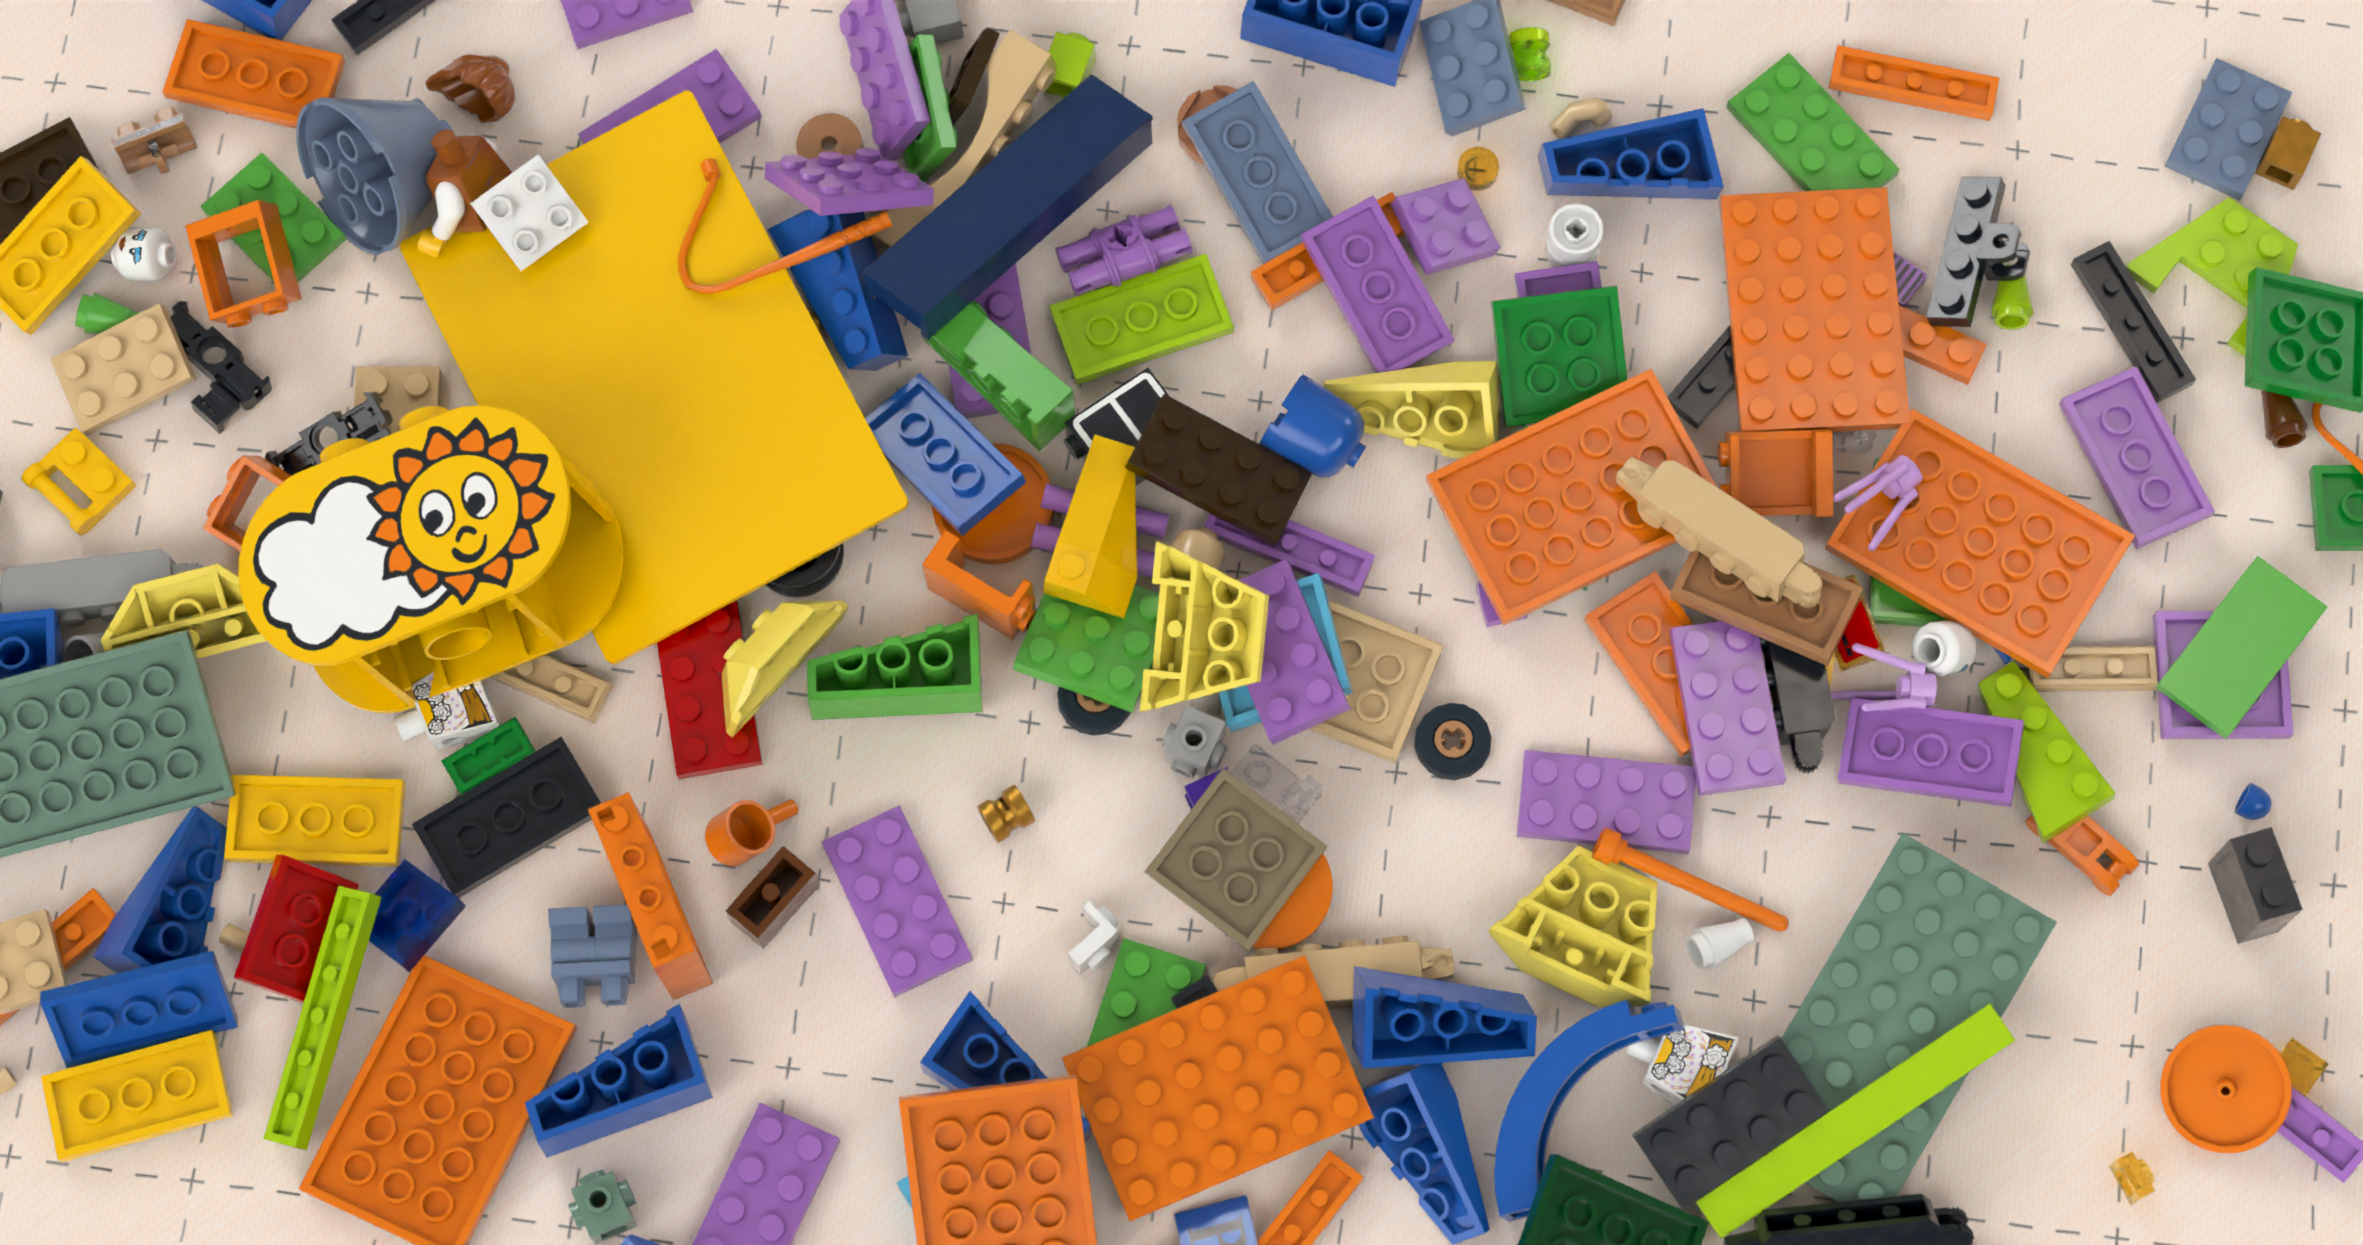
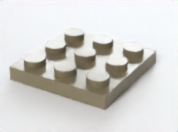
(1236, 859)

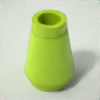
(2012, 300)

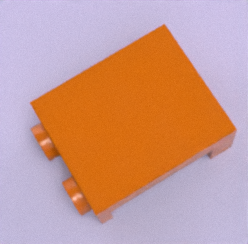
(1780, 471)
(948, 580)

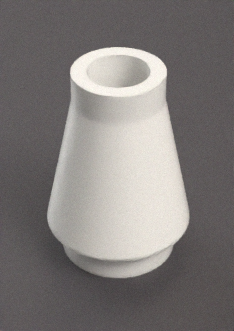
(1717, 942)

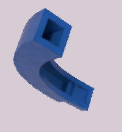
(1547, 1084)

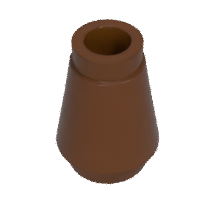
(2282, 420)

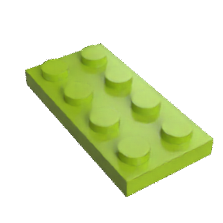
(1141, 319)

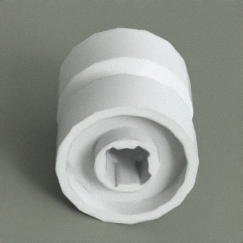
(1574, 236)

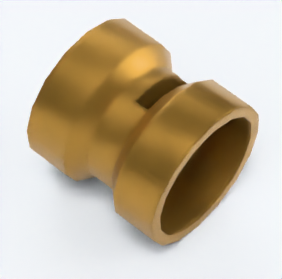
(1006, 813)

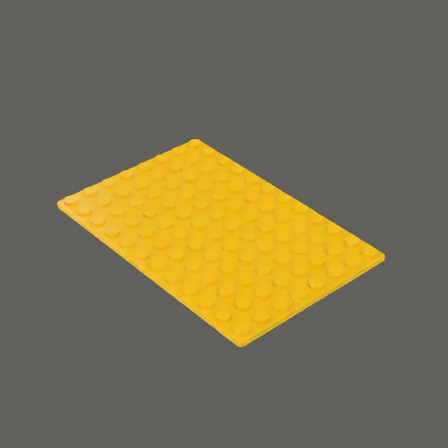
(689, 410)

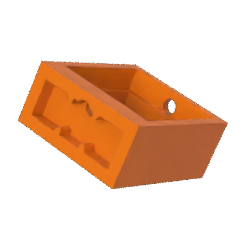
(204, 241)
(227, 506)

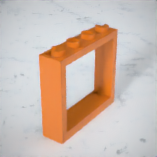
(650, 896)

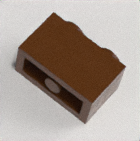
(773, 897)

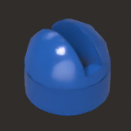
(2253, 803)

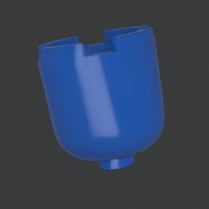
(1317, 431)

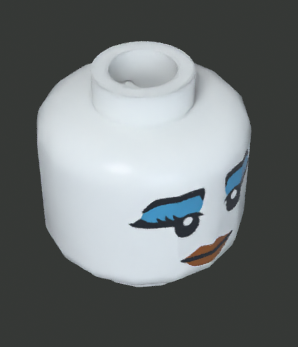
(143, 254)
(1944, 648)

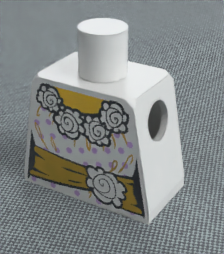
(450, 716)
(1683, 1060)

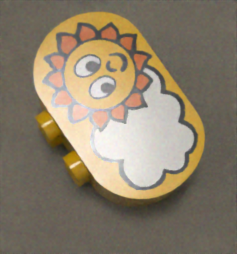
(430, 554)

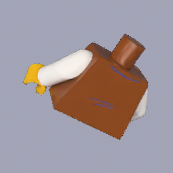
(457, 177)

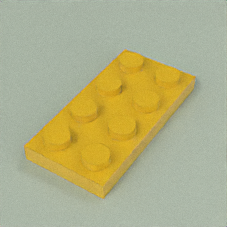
(60, 243)
(315, 820)
(136, 1096)

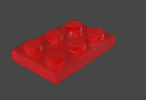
(289, 928)

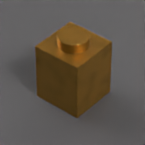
(2288, 152)

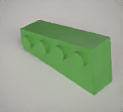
(1005, 375)
(901, 677)

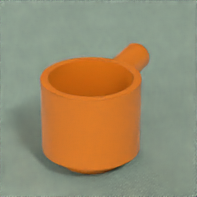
(745, 830)

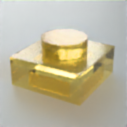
(2303, 1065)
(2133, 1177)

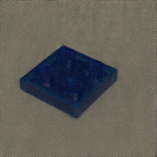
(412, 915)

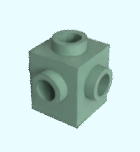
(610, 1219)

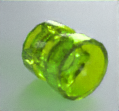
(1529, 53)

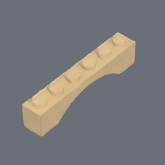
(1015, 78)

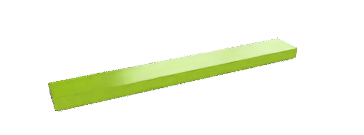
(1855, 1121)

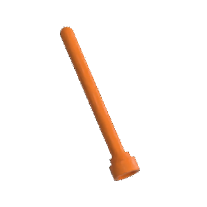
(1614, 849)

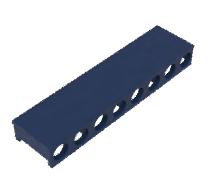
(1009, 206)

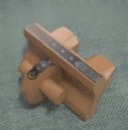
(153, 143)

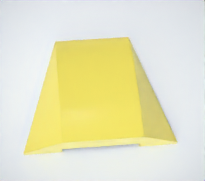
(1205, 631)
(1586, 931)

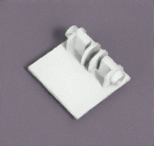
(529, 212)

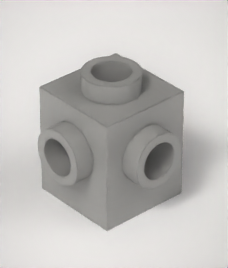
(1199, 730)

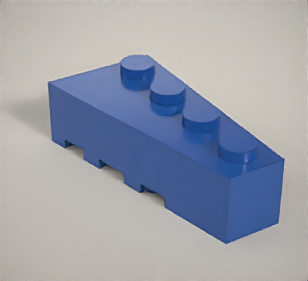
(1638, 160)
(859, 327)
(1436, 1021)
(978, 1053)

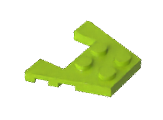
(2223, 251)

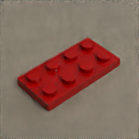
(694, 697)

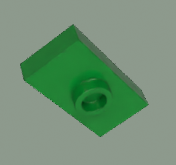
(488, 755)

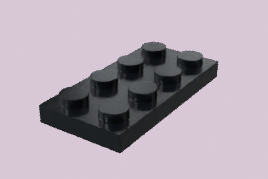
(507, 817)
(1730, 1122)

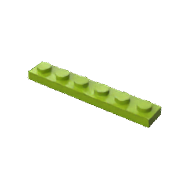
(322, 1018)

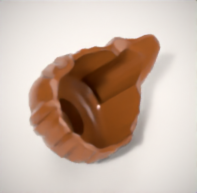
(476, 85)

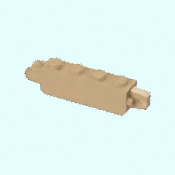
(1722, 530)
(1335, 967)

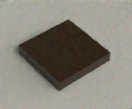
(971, 73)

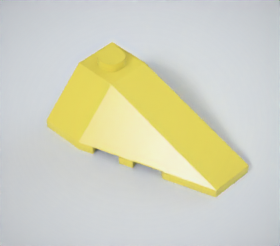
(1435, 405)

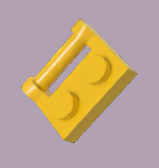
(89, 471)

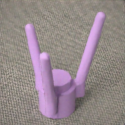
(1893, 480)
(1912, 690)

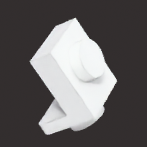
(1094, 948)

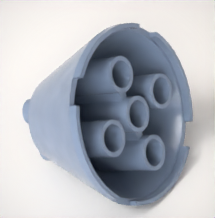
(369, 165)

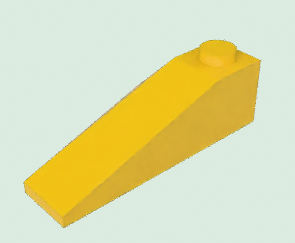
(1098, 539)

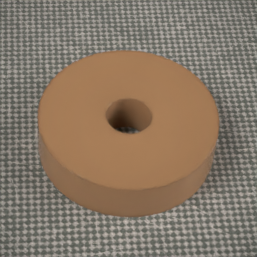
(827, 129)

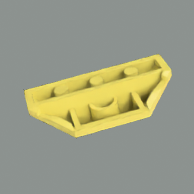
(196, 600)
(772, 654)

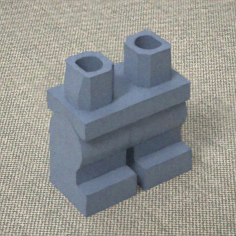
(592, 960)

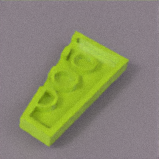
(2052, 768)

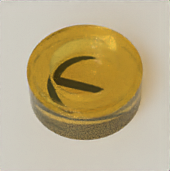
(1478, 167)

